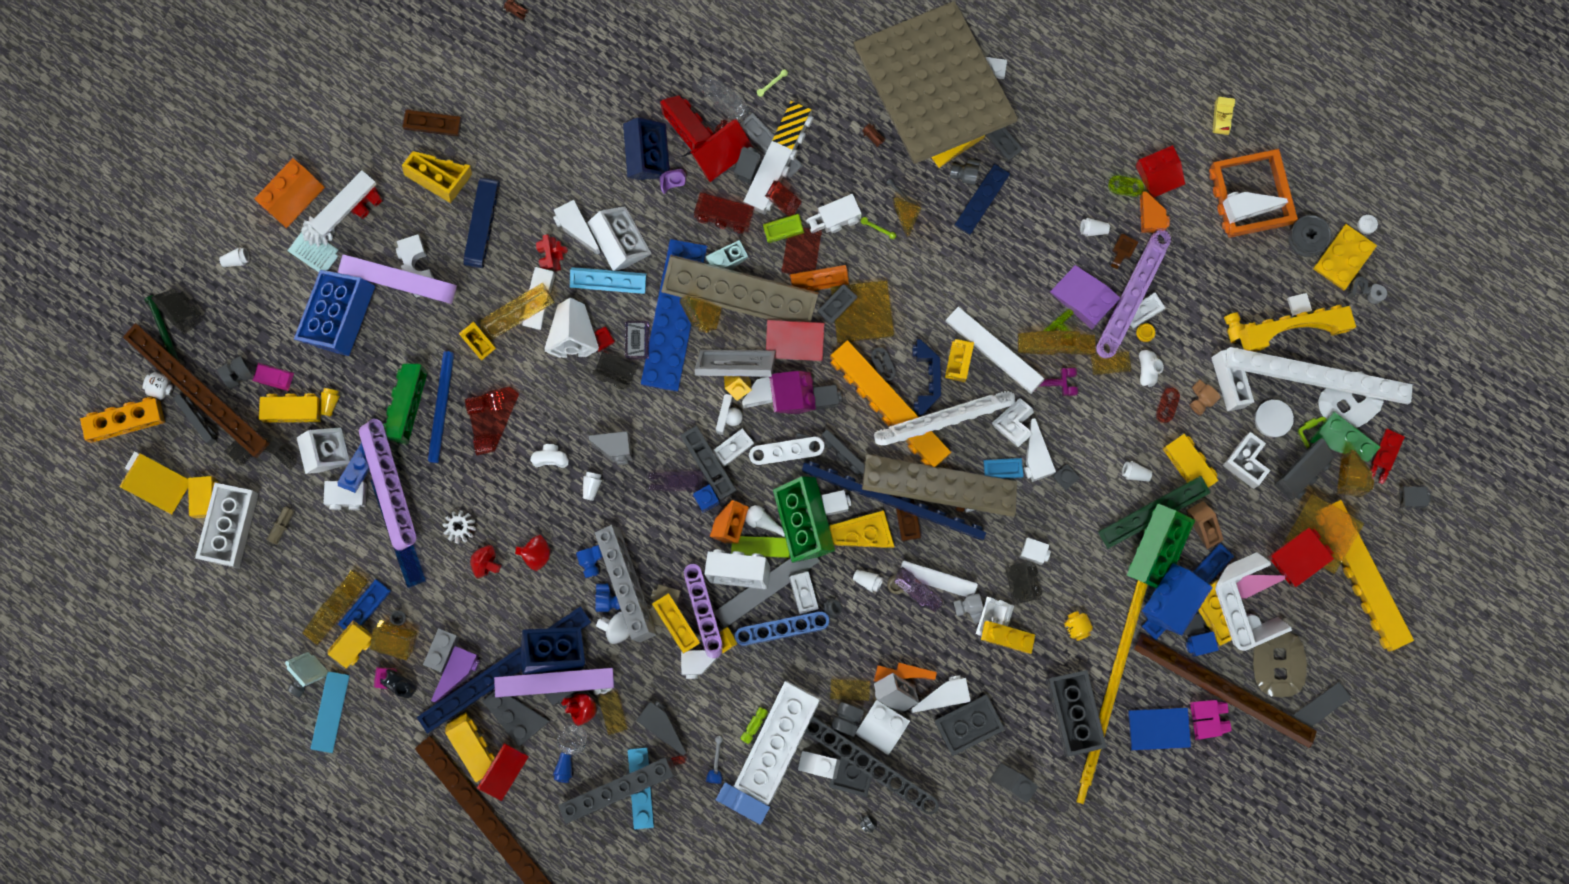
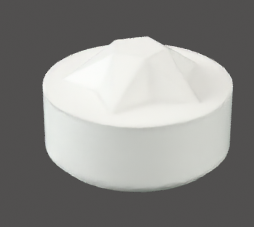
(1367, 224)

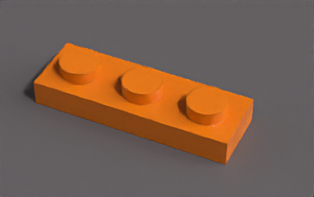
(821, 278)

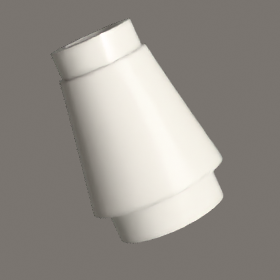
(1093, 227)
(235, 258)
(1134, 471)
(591, 484)
(868, 580)

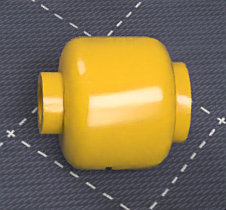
(1078, 625)

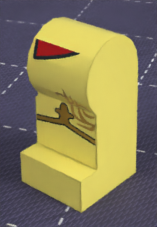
(1222, 115)

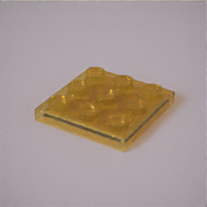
(868, 315)
(1333, 525)

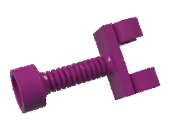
(1066, 391)

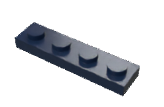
(982, 199)

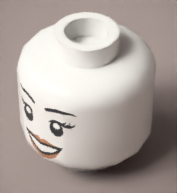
(157, 385)

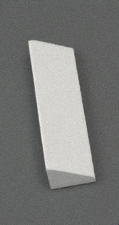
(941, 580)

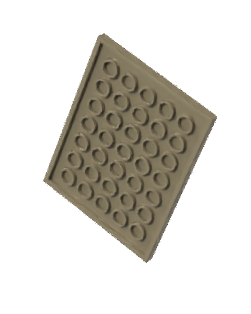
(935, 82)

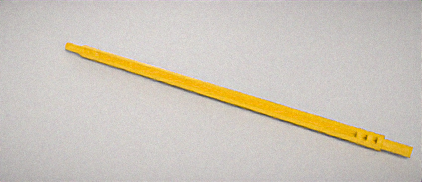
(1113, 685)

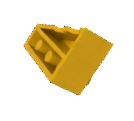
(437, 175)
(469, 745)

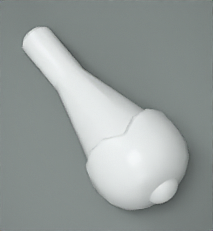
(759, 518)

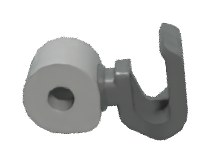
(1374, 293)

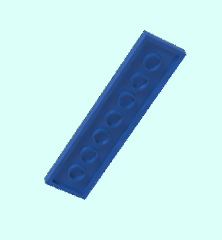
(670, 328)

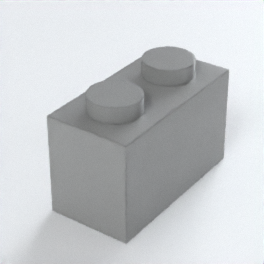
(441, 650)
(896, 693)

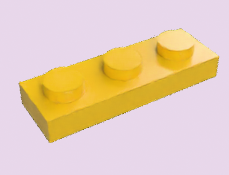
(675, 623)
(1008, 637)

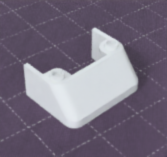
(1245, 629)

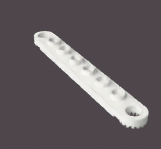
(943, 418)

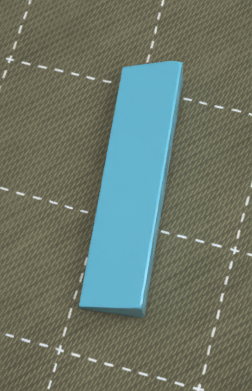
(330, 712)

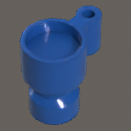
(588, 558)
(604, 600)

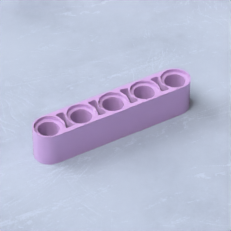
(706, 619)

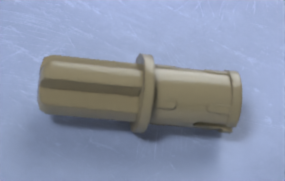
(280, 525)

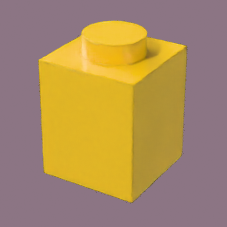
(737, 386)

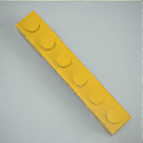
(1335, 321)

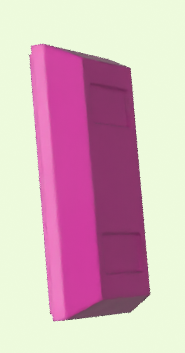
(273, 377)

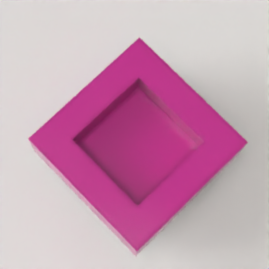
(381, 673)

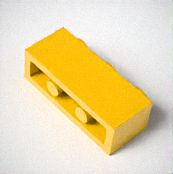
(290, 408)
(1189, 461)

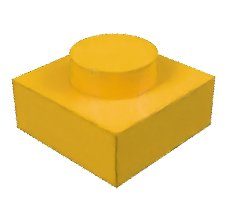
(727, 640)

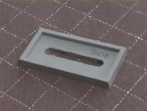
(707, 358)

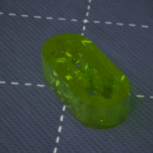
(1127, 181)

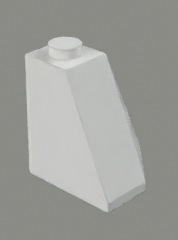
(571, 331)

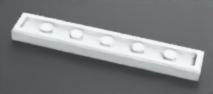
(995, 350)

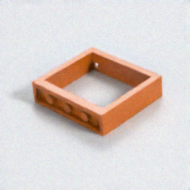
(1282, 187)

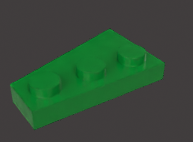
(1344, 437)

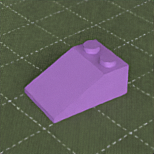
(1085, 296)

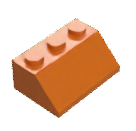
(289, 193)

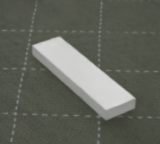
(342, 204)

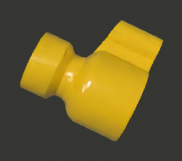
(1235, 326)

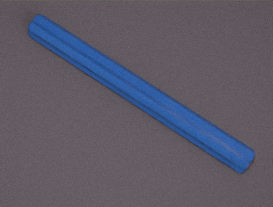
(440, 408)

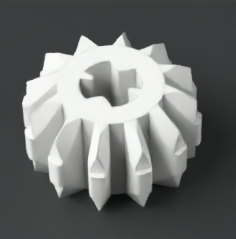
(313, 236)
(457, 535)

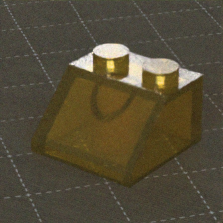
(1354, 476)

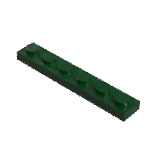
(1140, 518)

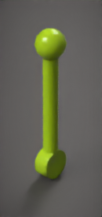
(864, 221)

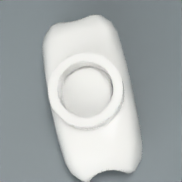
(1150, 368)
(549, 456)

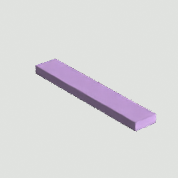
(554, 682)

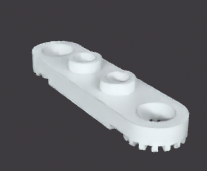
(786, 450)

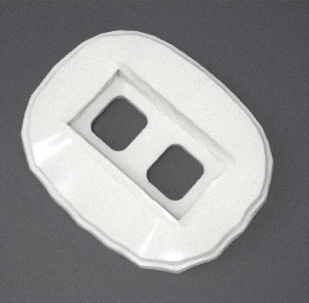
(1359, 412)

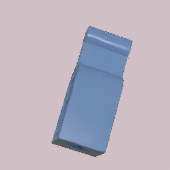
(742, 803)

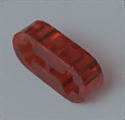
(1171, 407)

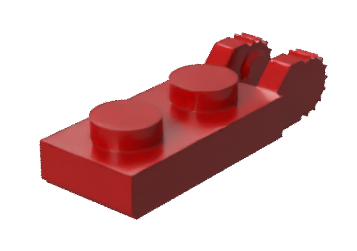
(1386, 455)

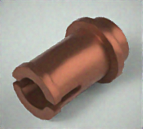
(515, 9)
(873, 135)

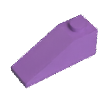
(458, 668)

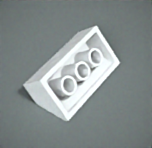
(227, 525)

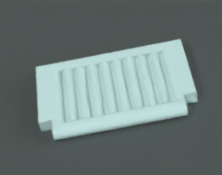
(300, 242)
(306, 669)

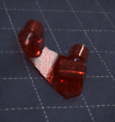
(489, 417)

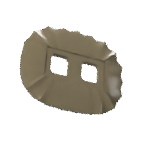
(1294, 664)

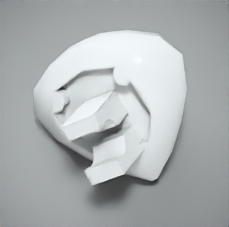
(615, 628)

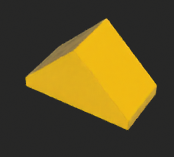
(477, 341)

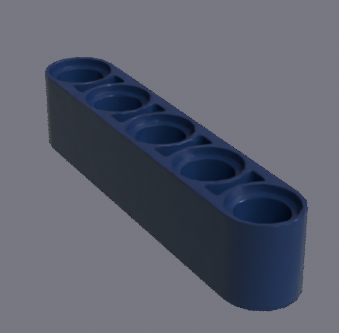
(480, 223)

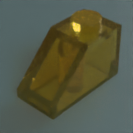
(701, 314)

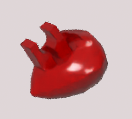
(535, 553)
(482, 561)
(581, 708)

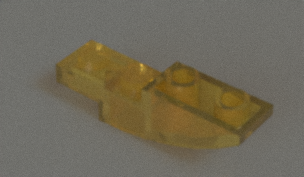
(1056, 342)

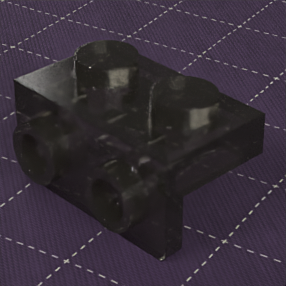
(615, 370)
(1023, 582)

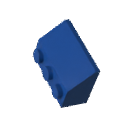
(1176, 599)

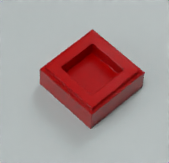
(603, 338)

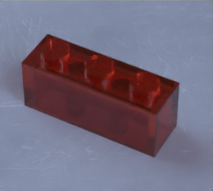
(724, 213)

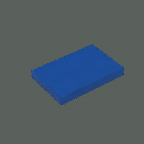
(1159, 729)

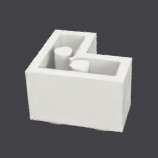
(1243, 461)

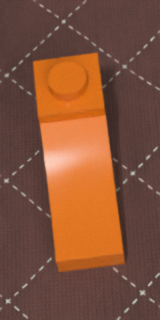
(905, 672)

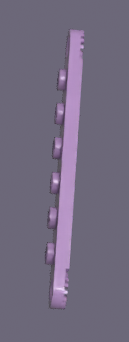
(1133, 294)

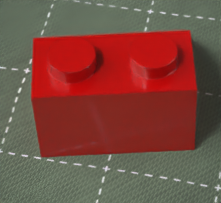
(1161, 171)

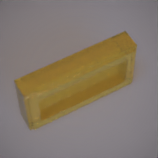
(1118, 363)
(850, 690)
(612, 713)

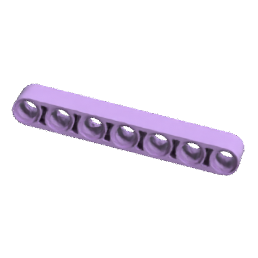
(397, 279)
(385, 493)

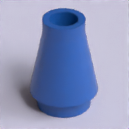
(563, 769)

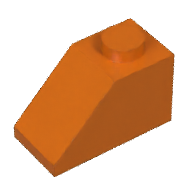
(1152, 214)
(729, 523)

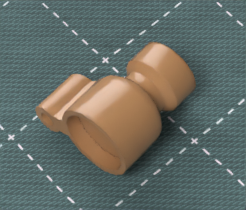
(1206, 396)

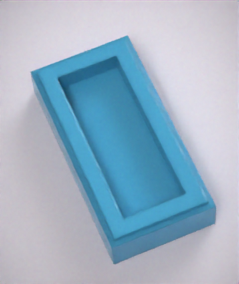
(1004, 468)

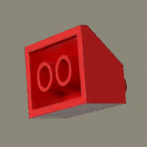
(684, 121)

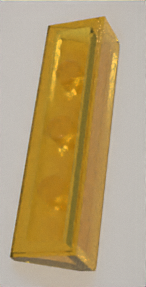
(516, 311)

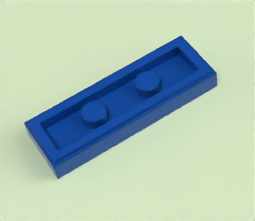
(366, 604)

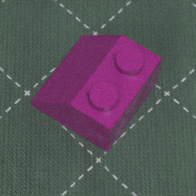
(792, 392)

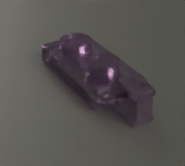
(917, 590)

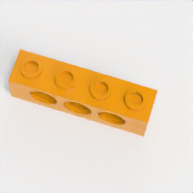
(92, 422)

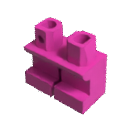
(1212, 727)

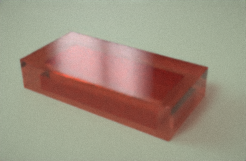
(783, 198)

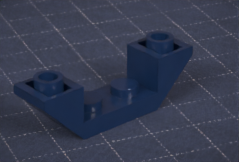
(925, 354)

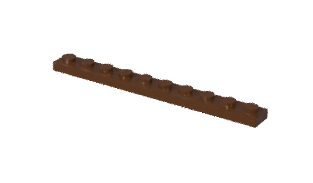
(196, 390)
(1225, 690)
(480, 813)

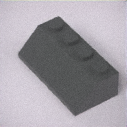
(1076, 713)

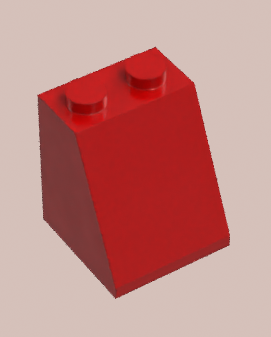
(1301, 557)

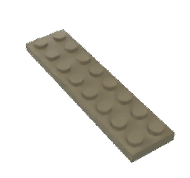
(738, 291)
(939, 485)

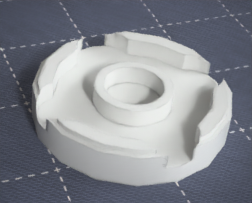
(1274, 418)

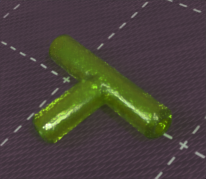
(1059, 322)

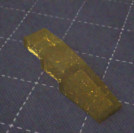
(335, 607)

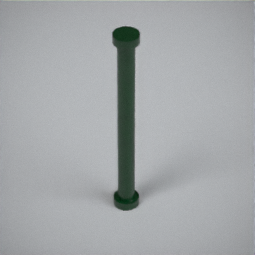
(161, 326)

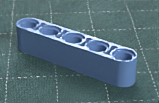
(789, 622)

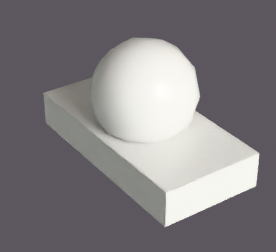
(728, 415)

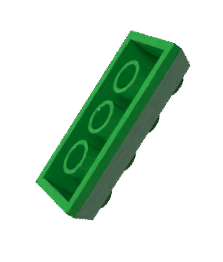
(405, 402)
(803, 519)
(1160, 545)

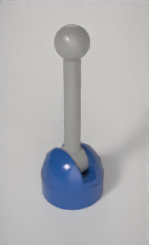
(715, 775)

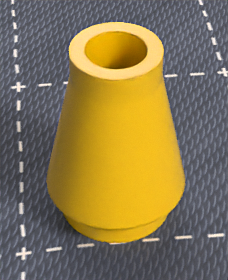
(329, 399)

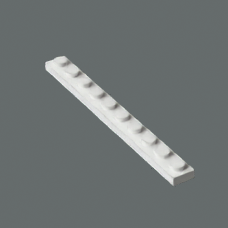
(1318, 375)

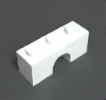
(410, 251)

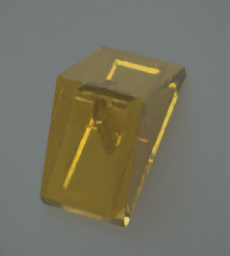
(907, 214)

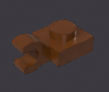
(1124, 249)

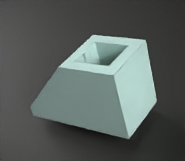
(728, 257)

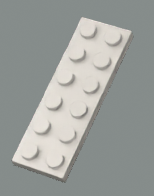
(777, 743)

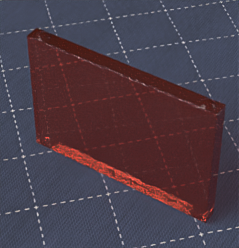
(801, 252)

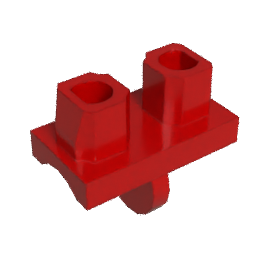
(360, 209)
(553, 251)

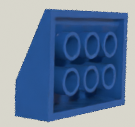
(334, 312)

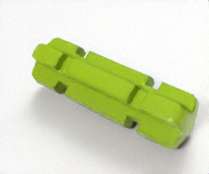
(754, 725)

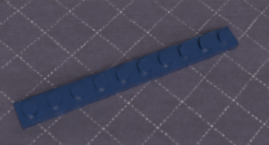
(902, 503)
(485, 682)

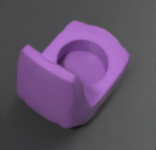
(672, 179)

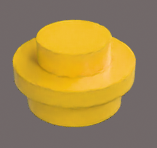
(1145, 332)

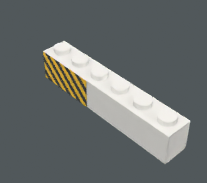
(779, 155)

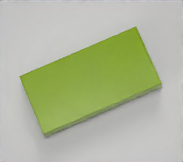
(783, 228)

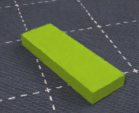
(762, 545)

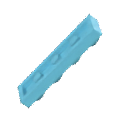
(608, 280)
(642, 800)

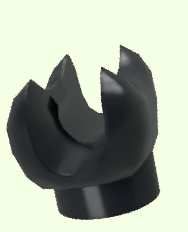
(399, 684)

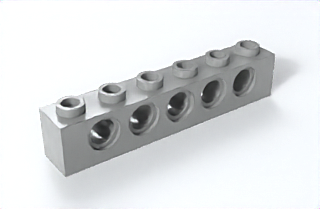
(625, 584)

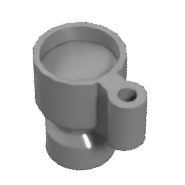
(972, 605)

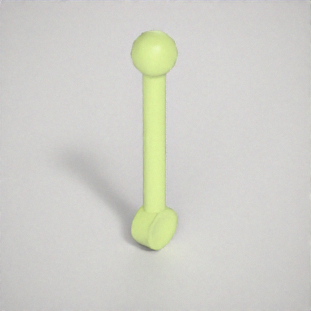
(760, 92)

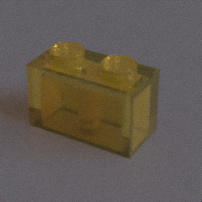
(393, 640)

